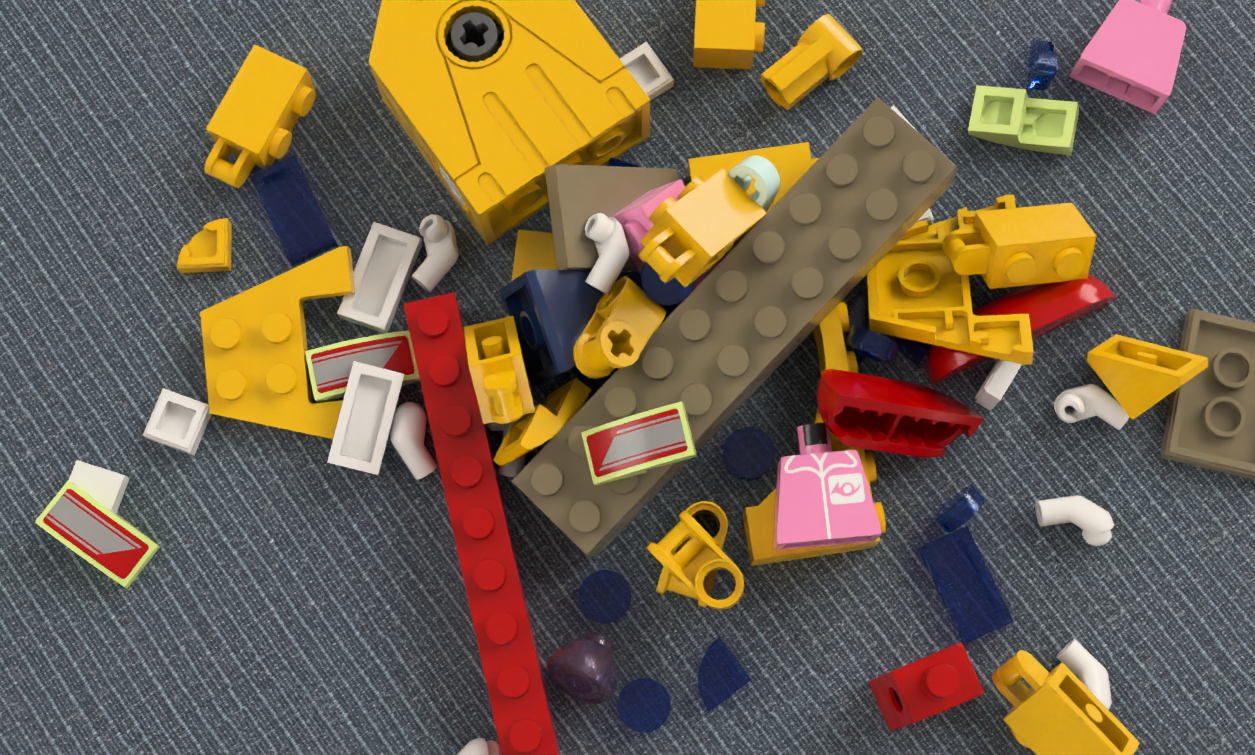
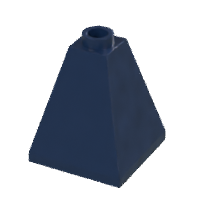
(551, 315)

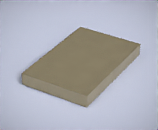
(585, 190)
(1214, 412)

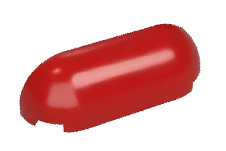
(1048, 309)
(891, 414)

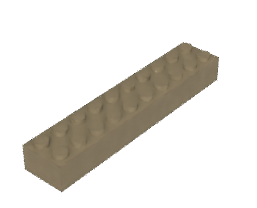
(747, 315)

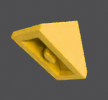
(1141, 371)

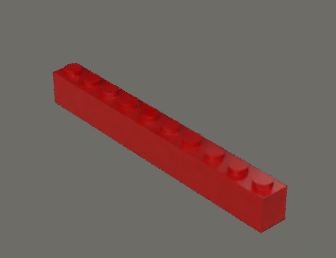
(481, 530)

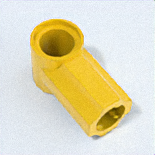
(821, 53)

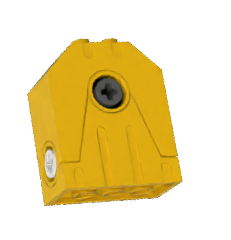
(503, 95)

